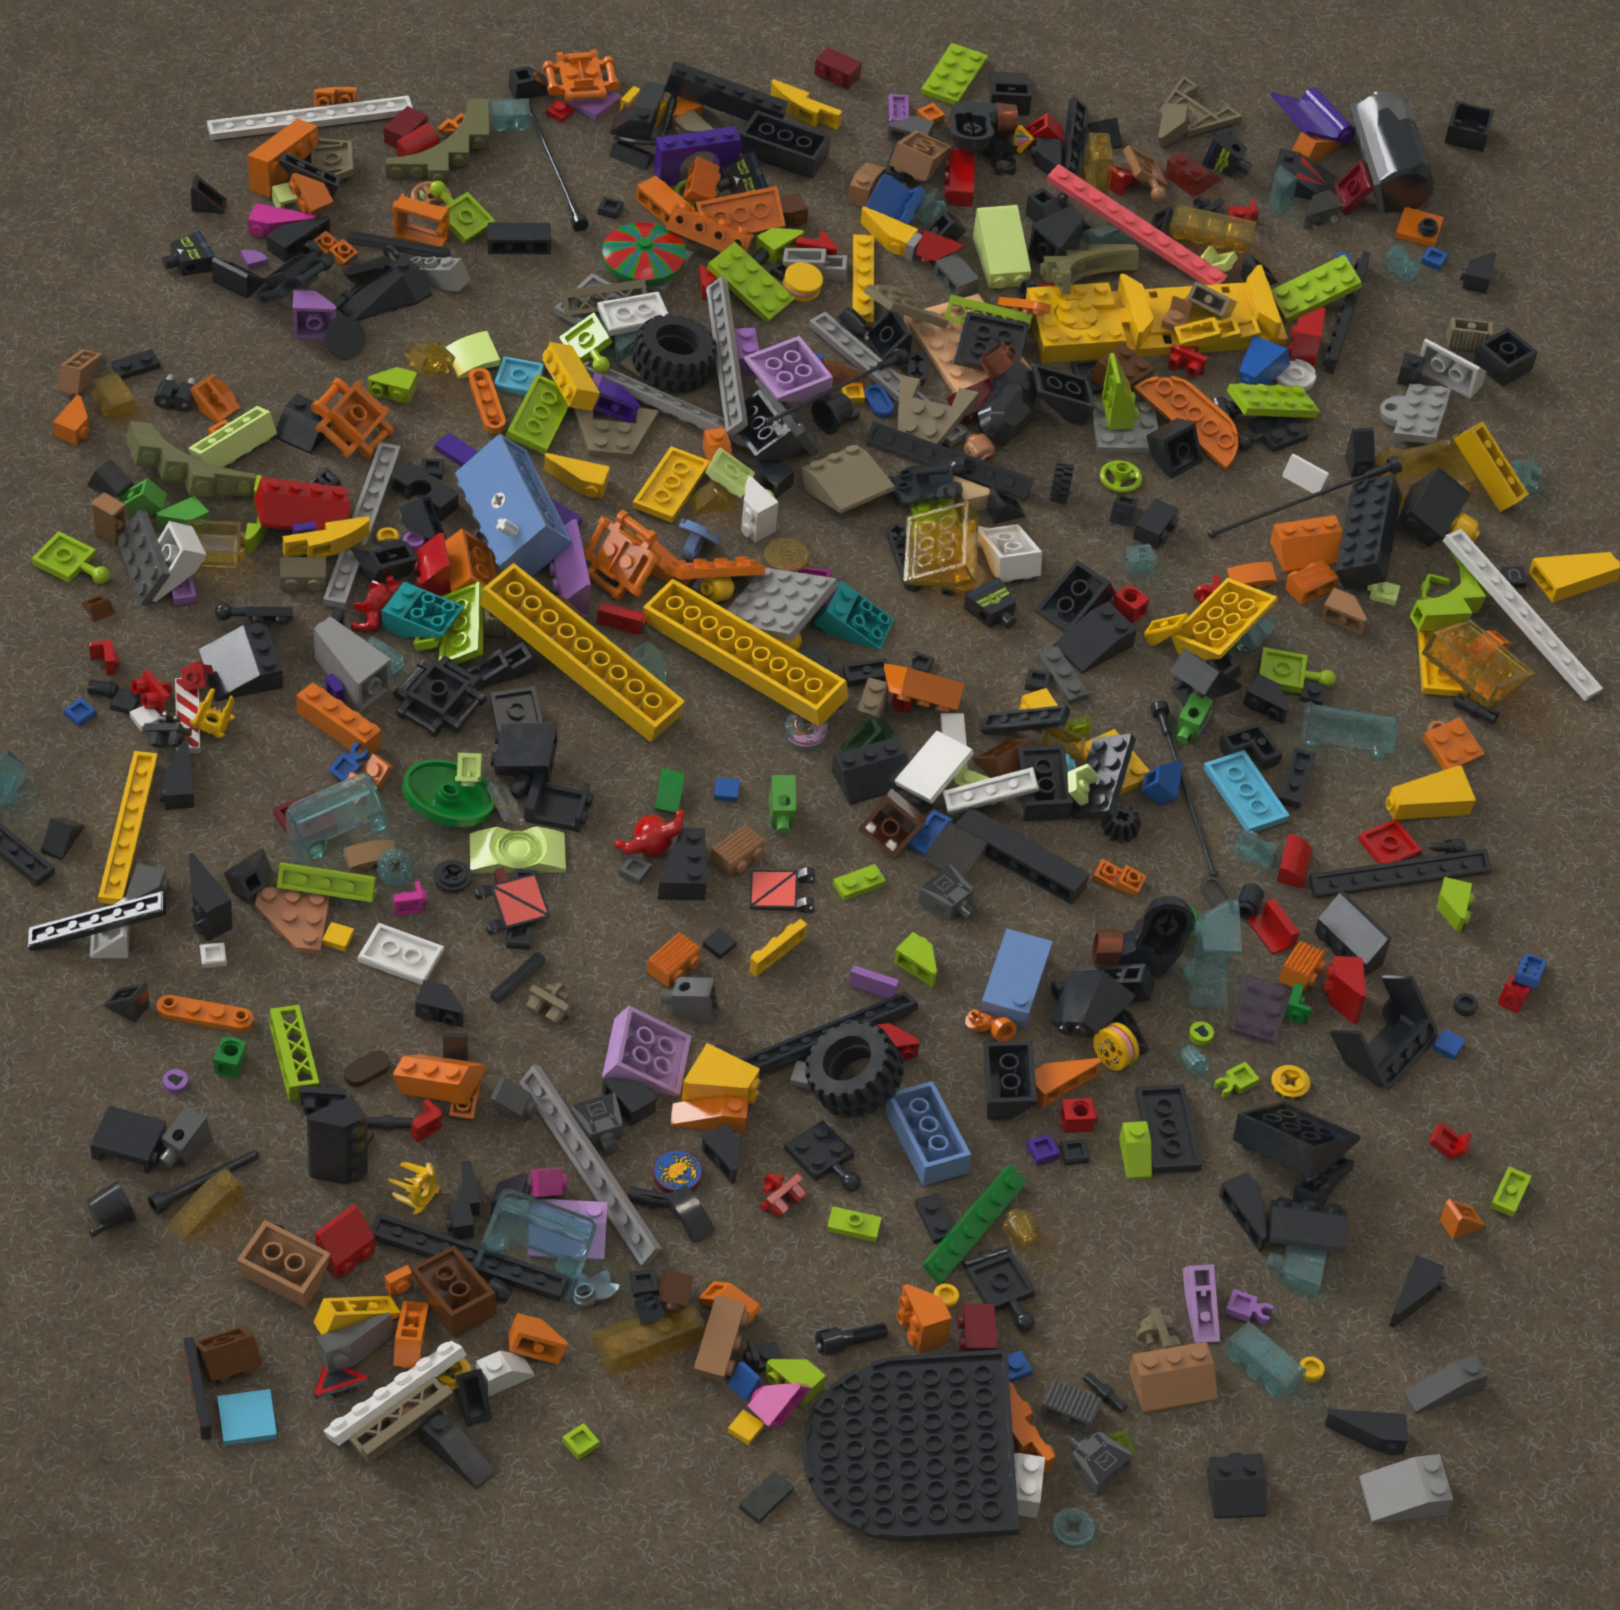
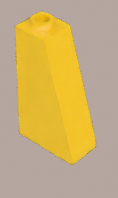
(1574, 574)
(1432, 796)

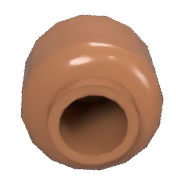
(980, 447)

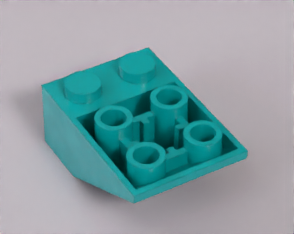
(419, 613)
(853, 618)

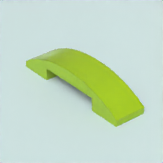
(254, 532)

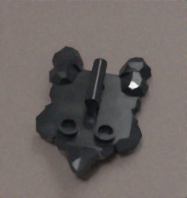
(929, 483)

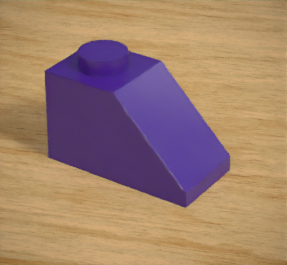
(616, 402)

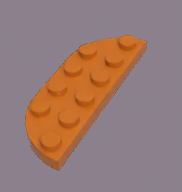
(1182, 400)

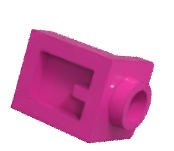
(410, 902)

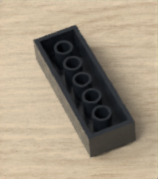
(1368, 532)

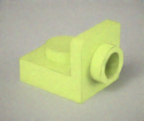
(1384, 592)
(1079, 782)

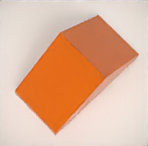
(1460, 1219)

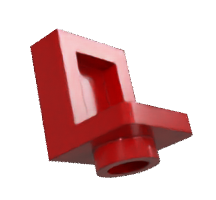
(105, 651)
(194, 675)
(1449, 1142)

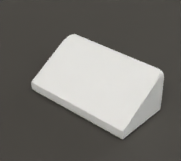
(1305, 474)

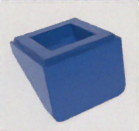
(744, 1381)

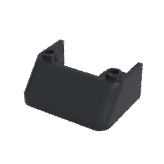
(1399, 1043)

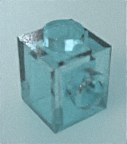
(1139, 560)

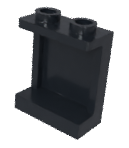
(557, 805)
(129, 1137)

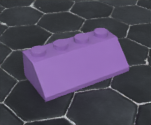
(571, 572)

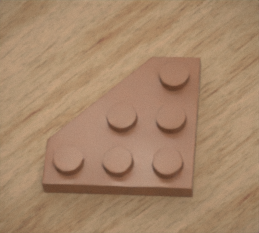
(295, 916)

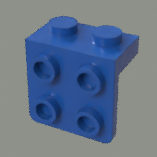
(896, 199)

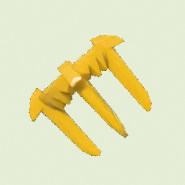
(222, 717)
(425, 1179)

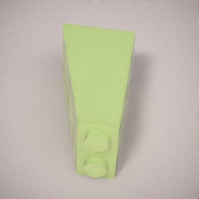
(1001, 246)

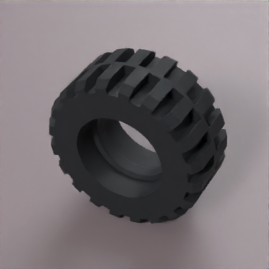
(671, 370)
(871, 1086)

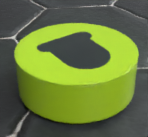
(1201, 1033)

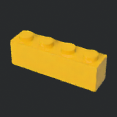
(570, 376)
(1491, 466)

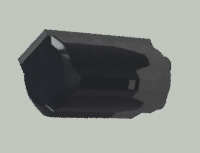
(1393, 151)

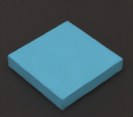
(517, 375)
(247, 1417)

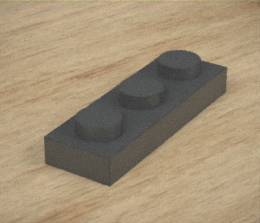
(1063, 675)

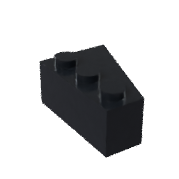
(686, 868)

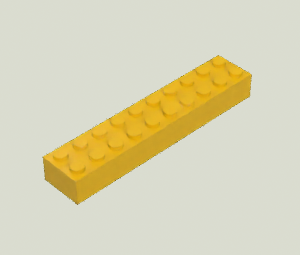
(582, 652)
(746, 652)

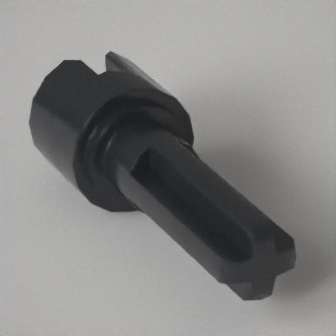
(834, 1340)

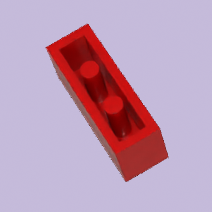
(959, 178)

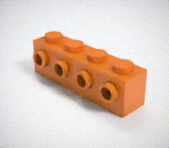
(707, 230)
(337, 719)

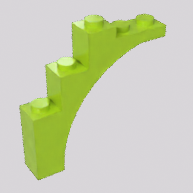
(1452, 607)

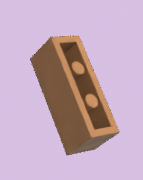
(721, 1339)

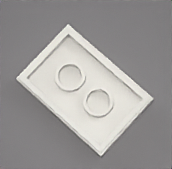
(630, 313)
(934, 767)
(400, 954)

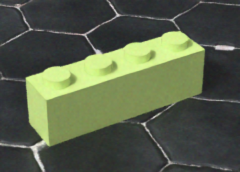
(235, 438)

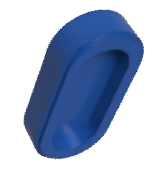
(878, 401)

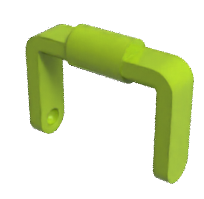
(1425, 586)

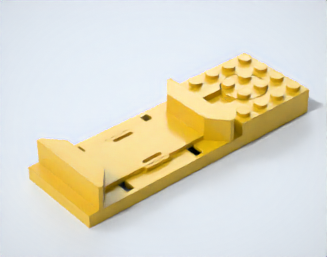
(1099, 320)

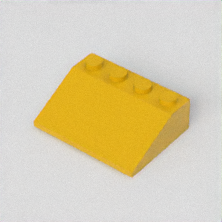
(1222, 619)

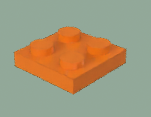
(1453, 744)

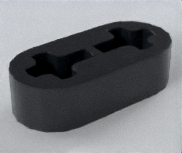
(913, 369)

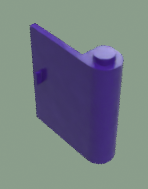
(1316, 116)

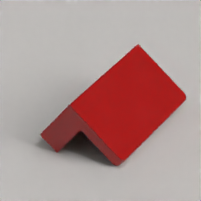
(620, 618)
(1274, 928)

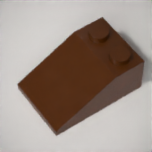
(455, 1290)

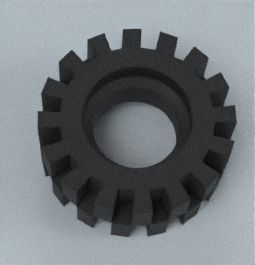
(1061, 482)

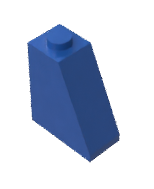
(1263, 362)

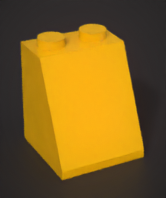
(720, 1074)

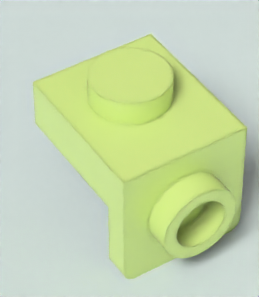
(1222, 261)
(469, 768)

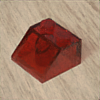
(1189, 174)

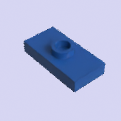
(929, 832)
(1530, 970)

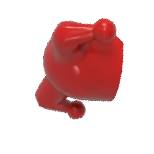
(376, 600)
(652, 835)

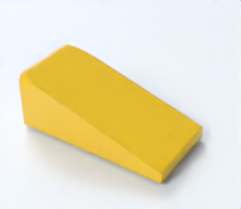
(1164, 628)

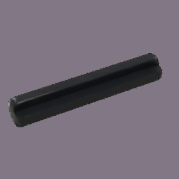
(517, 977)

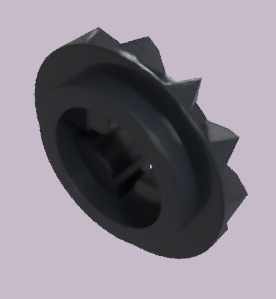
(455, 868)

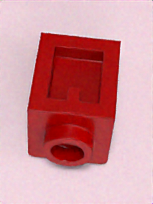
(1247, 213)
(1513, 995)
(428, 1122)

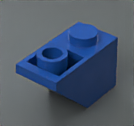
(1162, 782)

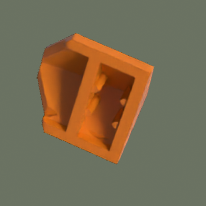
(214, 398)

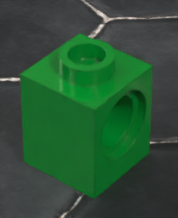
(230, 1057)

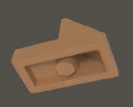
(1178, 314)

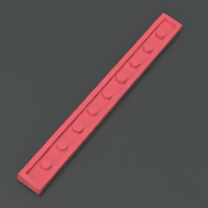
(1135, 227)

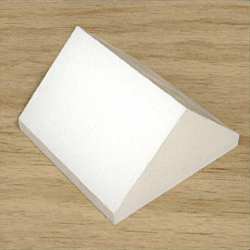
(111, 943)

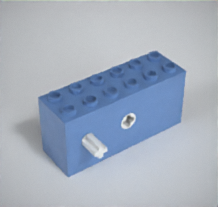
(513, 506)

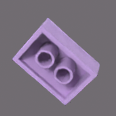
(597, 1212)

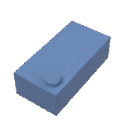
(1016, 977)
(928, 1133)

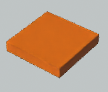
(1409, 223)

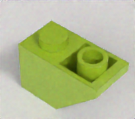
(393, 384)
(1453, 902)
(796, 1371)

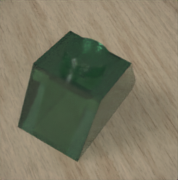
(868, 732)

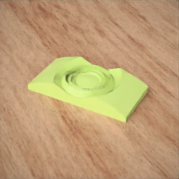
(529, 849)

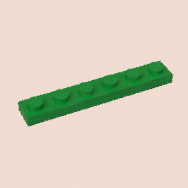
(974, 1224)

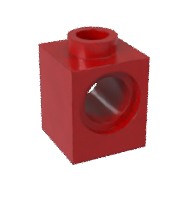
(1131, 603)
(1078, 1115)

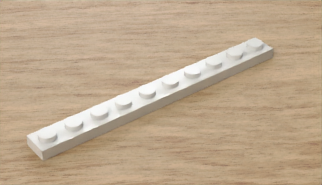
(318, 116)
(1523, 614)

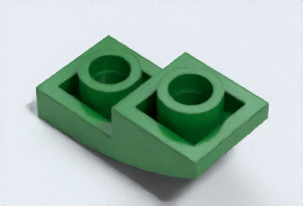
(669, 791)

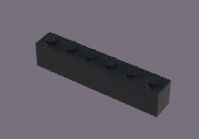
(721, 93)
(1026, 857)

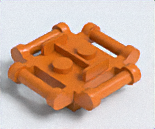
(580, 77)
(352, 418)
(622, 555)

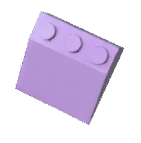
(790, 371)
(647, 1052)

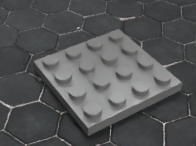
(782, 601)

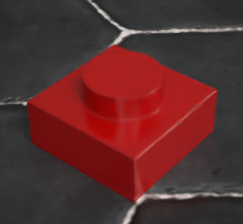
(560, 111)

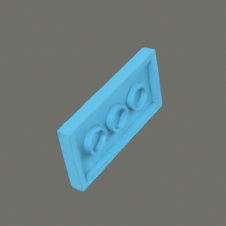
(1246, 792)

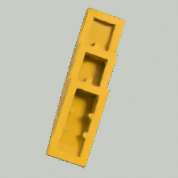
(1220, 332)

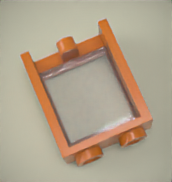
(420, 221)

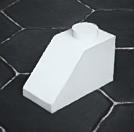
(503, 1371)

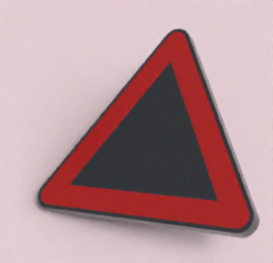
(338, 1381)

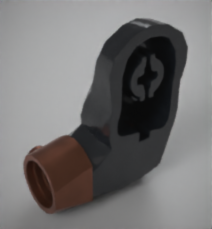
(975, 123)
(1014, 396)
(1155, 941)

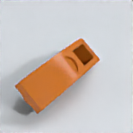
(1026, 1436)

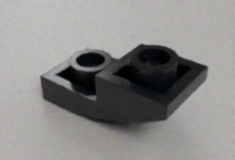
(691, 1213)

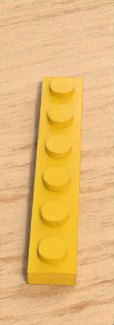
(863, 275)

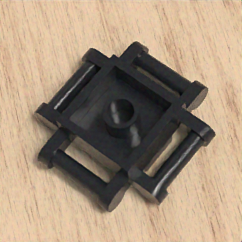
(297, 272)
(440, 693)

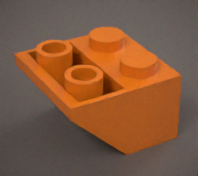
(924, 1318)

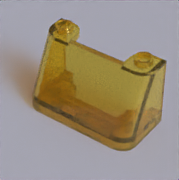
(1422, 460)

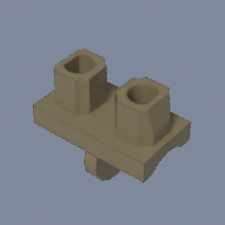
(558, 1008)
(1155, 1331)

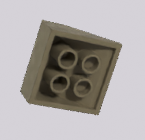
(846, 479)

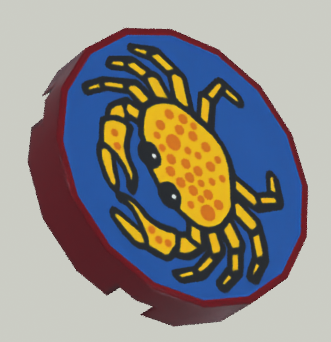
(675, 1169)

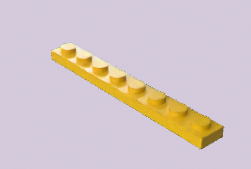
(128, 827)

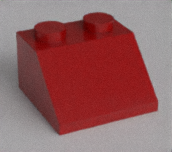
(1307, 337)
(433, 566)
(1346, 986)
(347, 1240)

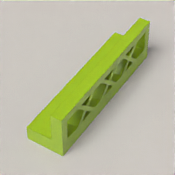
(986, 309)
(326, 882)
(285, 1055)

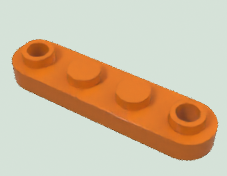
(1026, 306)
(487, 401)
(205, 1013)

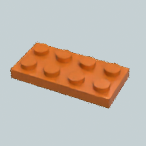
(754, 209)
(719, 568)

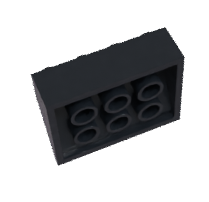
(1293, 1137)

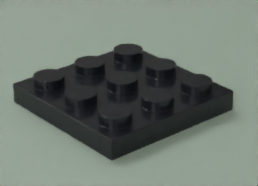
(985, 331)

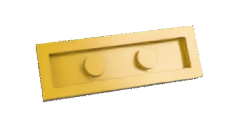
(777, 947)

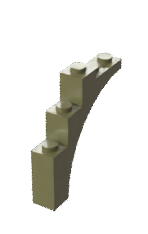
(453, 152)
(1083, 263)
(199, 477)

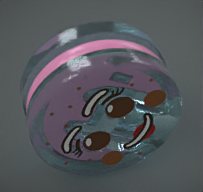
(803, 734)

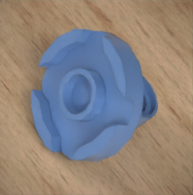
(697, 536)

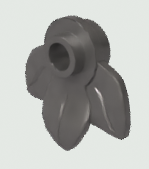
(594, 1289)

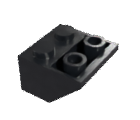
(385, 559)

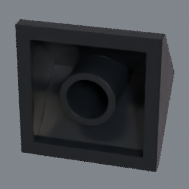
(235, 277)
(888, 335)

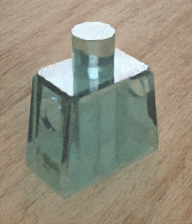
(1300, 1268)

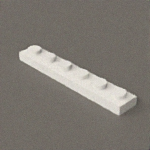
(386, 1397)

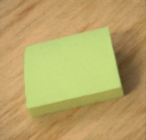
(472, 353)

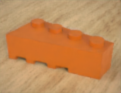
(263, 163)

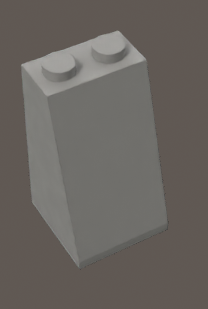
(354, 662)

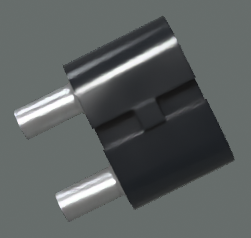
(172, 394)

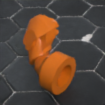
(1001, 1028)

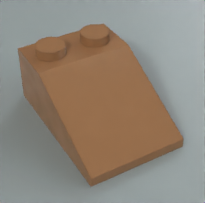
(919, 155)

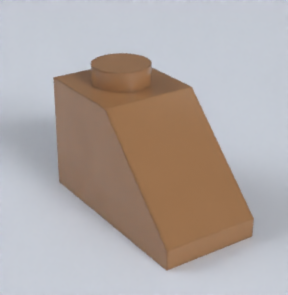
(1344, 611)

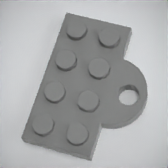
(1417, 414)

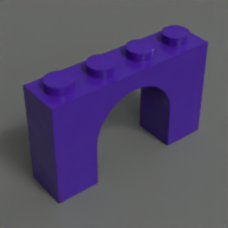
(674, 149)

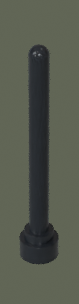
(160, 1201)

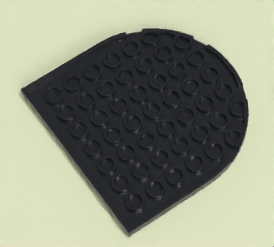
(917, 1448)

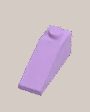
(1202, 1302)

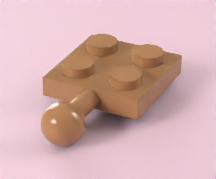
(1148, 170)

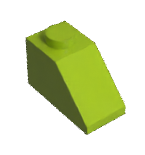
(776, 240)
(917, 958)
(1136, 1150)

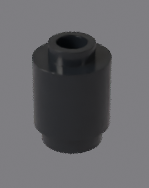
(852, 321)
(1250, 900)

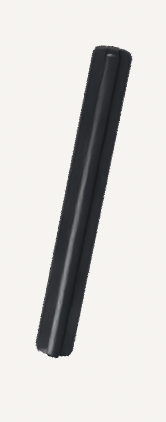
(400, 245)

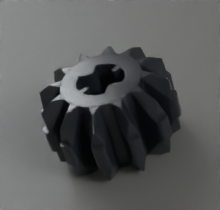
(1122, 825)

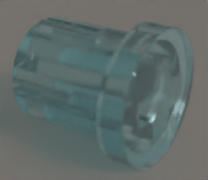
(1194, 1060)

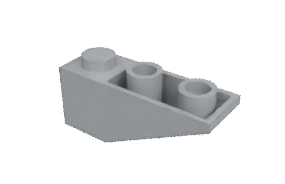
(443, 273)

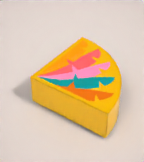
(1022, 139)

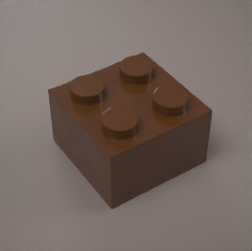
(1133, 366)

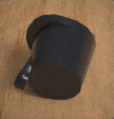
(832, 411)
(109, 1208)

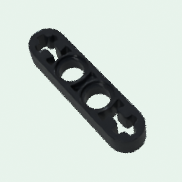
(899, 557)

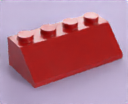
(294, 502)

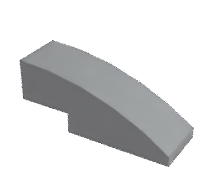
(831, 266)

